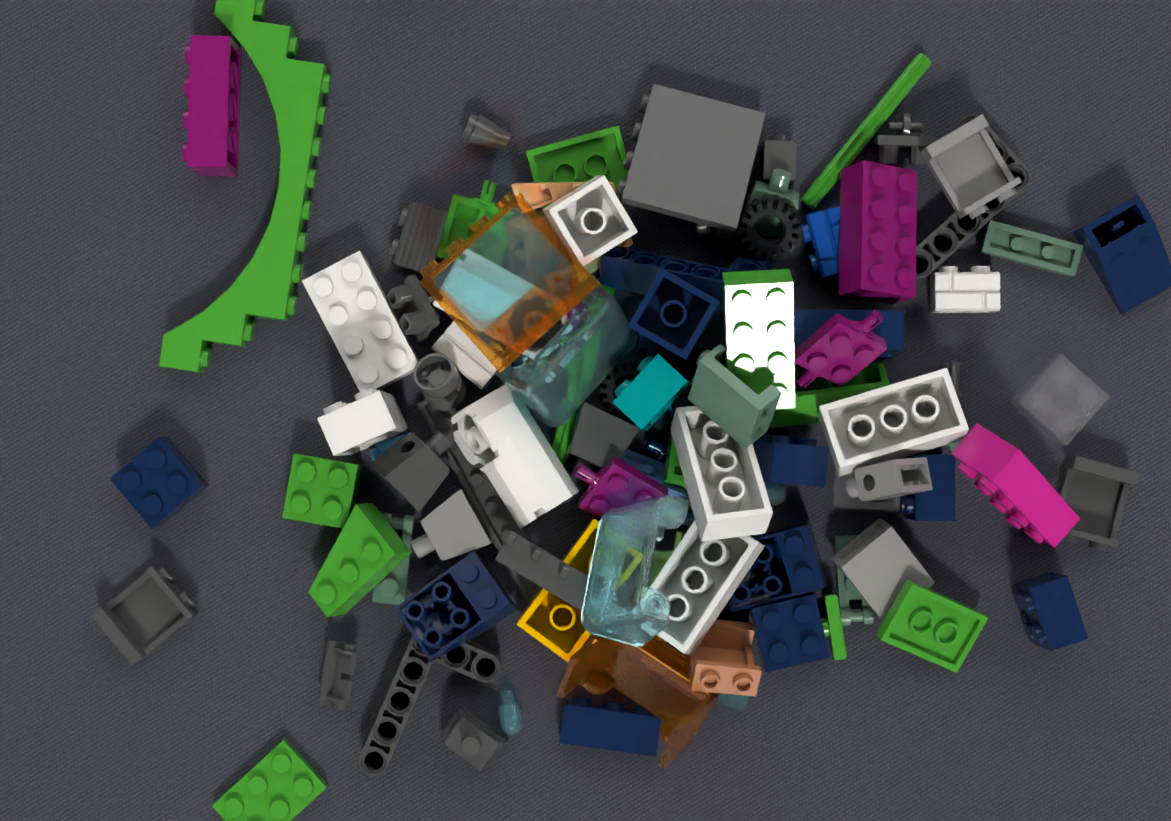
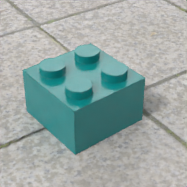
(651, 391)

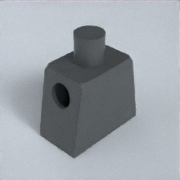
(598, 437)
(414, 467)
(472, 739)

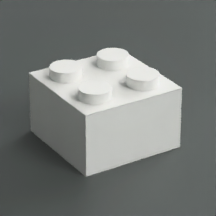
(590, 220)

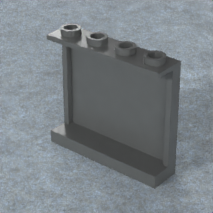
(691, 158)

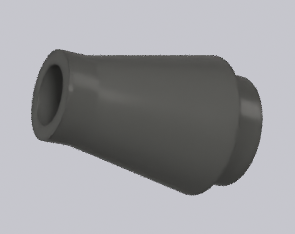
(484, 132)

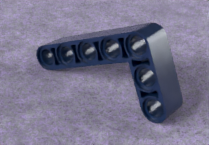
(636, 270)

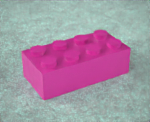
(1014, 486)

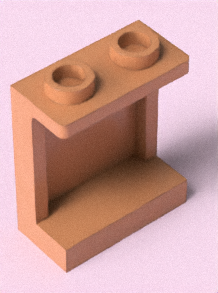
(725, 660)

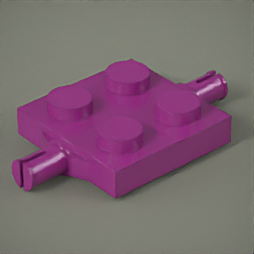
(839, 349)
(616, 487)

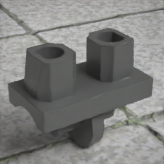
(889, 144)
(419, 314)

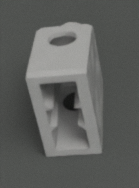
(890, 479)
(451, 529)

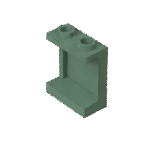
(730, 400)

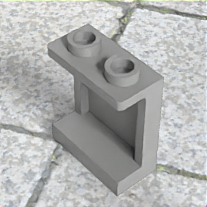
(970, 168)
(879, 566)

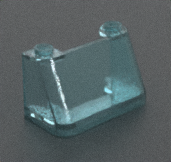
(573, 359)
(617, 589)

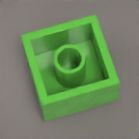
(321, 490)

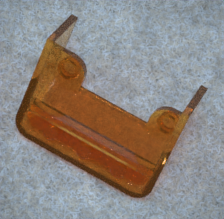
(649, 676)

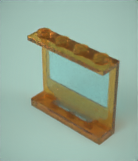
(507, 281)

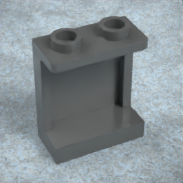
(1098, 497)
(146, 613)

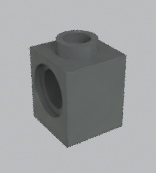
(778, 154)

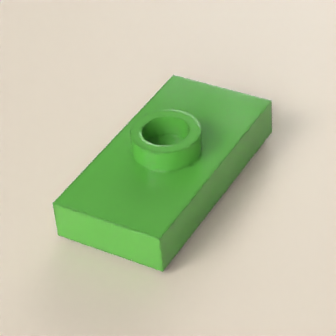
(833, 626)

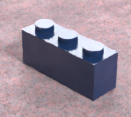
(609, 727)

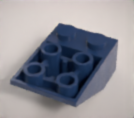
(1127, 254)
(783, 568)
(455, 607)

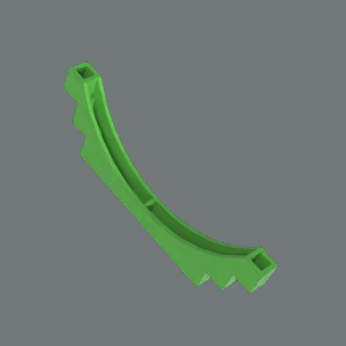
(270, 277)

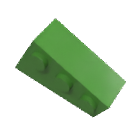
(358, 560)

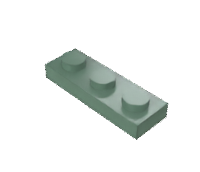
(1031, 248)

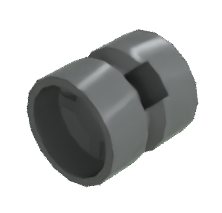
(439, 381)

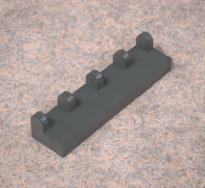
(543, 569)

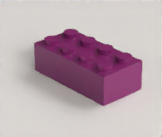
(212, 105)
(878, 233)

